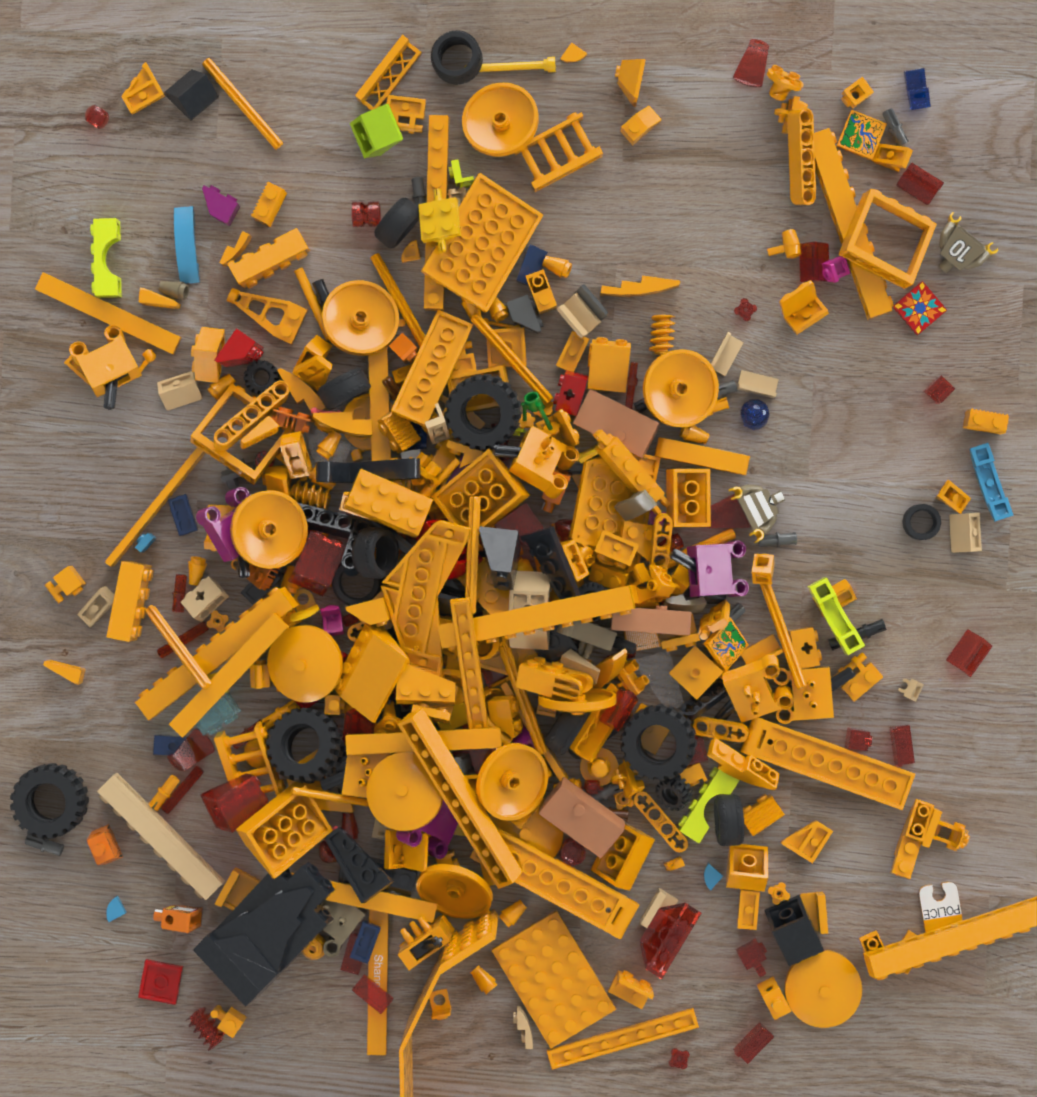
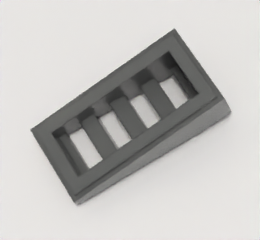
(464, 762)

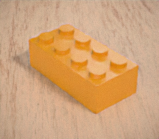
(388, 503)
(129, 601)

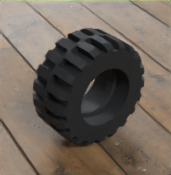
(458, 418)
(282, 739)
(644, 763)
(25, 807)

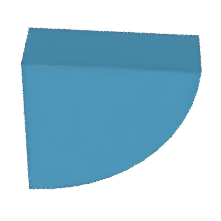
(711, 876)
(115, 909)

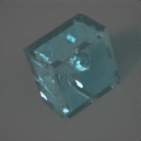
(222, 712)

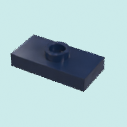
(182, 515)
(166, 744)
(365, 942)

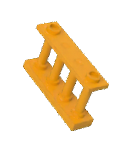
(574, 162)
(230, 760)

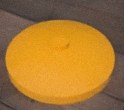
(500, 119)
(360, 317)
(680, 388)
(269, 529)
(305, 663)
(591, 701)
(512, 781)
(402, 793)
(536, 832)
(455, 891)
(823, 989)

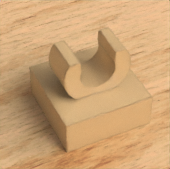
(913, 689)
(379, 830)

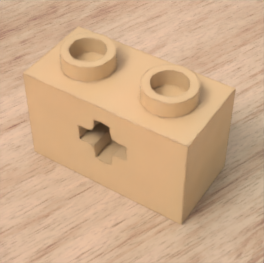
(202, 607)

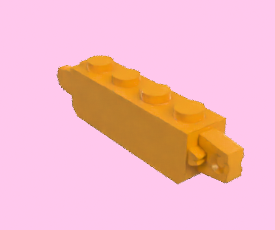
(628, 468)

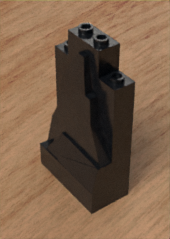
(267, 931)

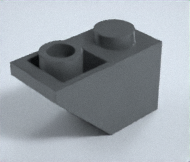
(523, 313)

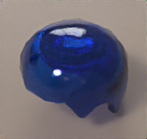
(754, 414)

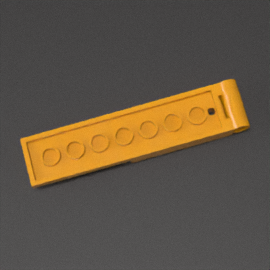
(828, 762)
(570, 888)

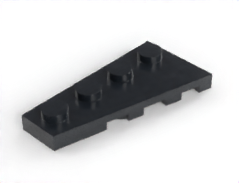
(548, 551)
(360, 869)

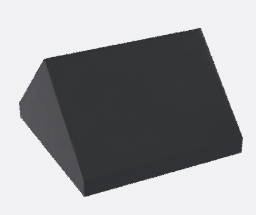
(192, 93)

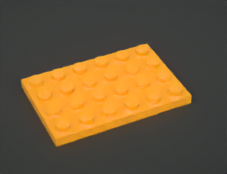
(492, 238)
(553, 979)

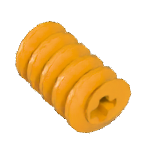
(661, 334)
(310, 495)

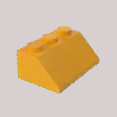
(688, 497)
(624, 858)

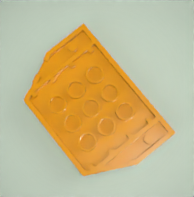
(597, 495)

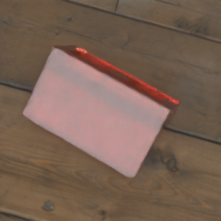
(919, 183)
(811, 261)
(969, 653)
(616, 715)
(356, 724)
(902, 745)
(753, 1043)

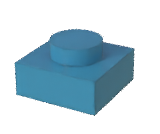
(145, 542)

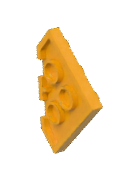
(488, 597)

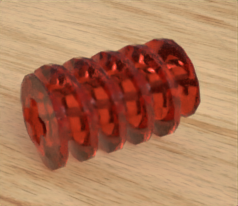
(206, 1028)

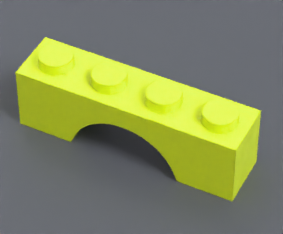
(105, 234)
(835, 616)
(694, 823)

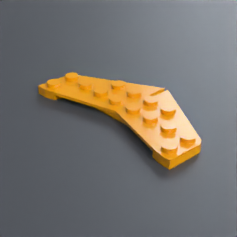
(420, 581)

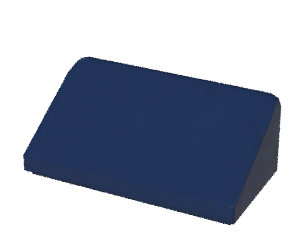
(532, 263)

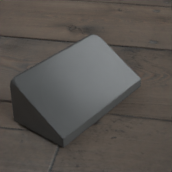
(592, 302)

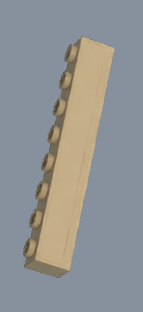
(160, 836)

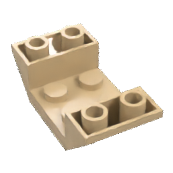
(529, 590)

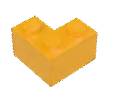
(206, 348)

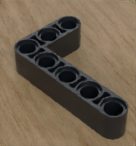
(388, 469)
(334, 528)

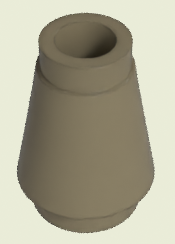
(177, 290)

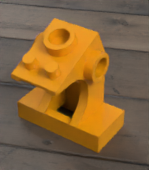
(657, 589)
(958, 836)

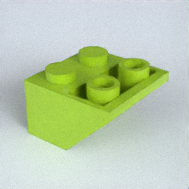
(376, 131)

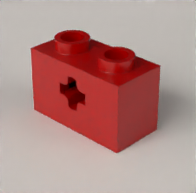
(577, 383)

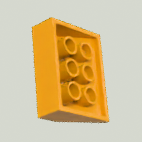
(483, 478)
(371, 671)
(284, 830)

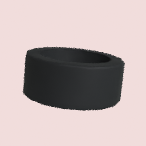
(921, 536)

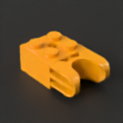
(552, 679)

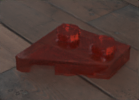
(728, 514)

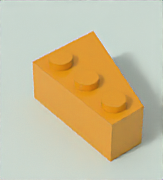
(423, 687)

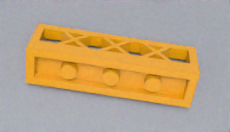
(385, 67)
(592, 734)

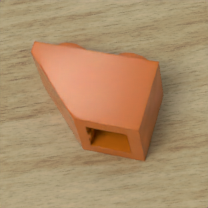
(404, 349)

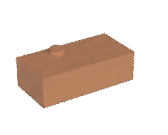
(618, 420)
(653, 621)
(582, 817)

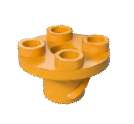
(783, 82)
(602, 767)

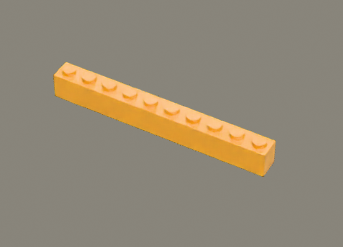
(436, 178)
(842, 210)
(545, 616)
(214, 654)
(460, 798)
(951, 939)

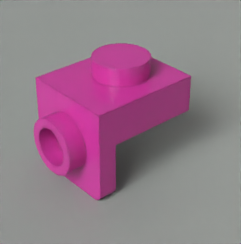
(835, 269)
(332, 620)

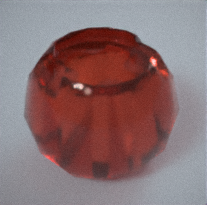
(96, 116)

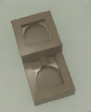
(636, 505)
(679, 603)

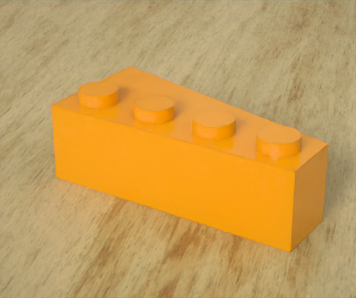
(269, 259)

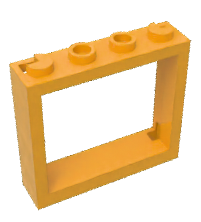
(875, 264)
(226, 458)

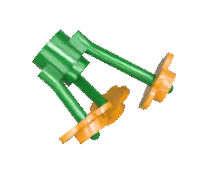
(539, 408)

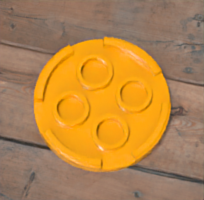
(360, 411)

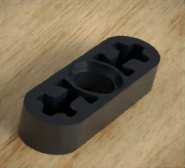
(703, 707)

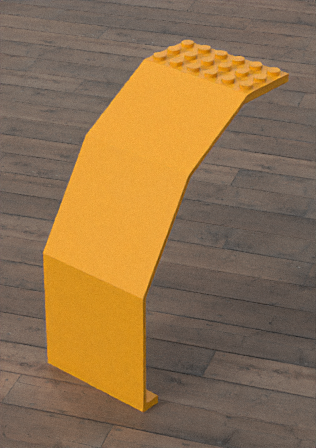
(462, 944)

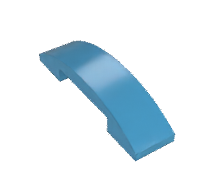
(185, 245)
(989, 482)

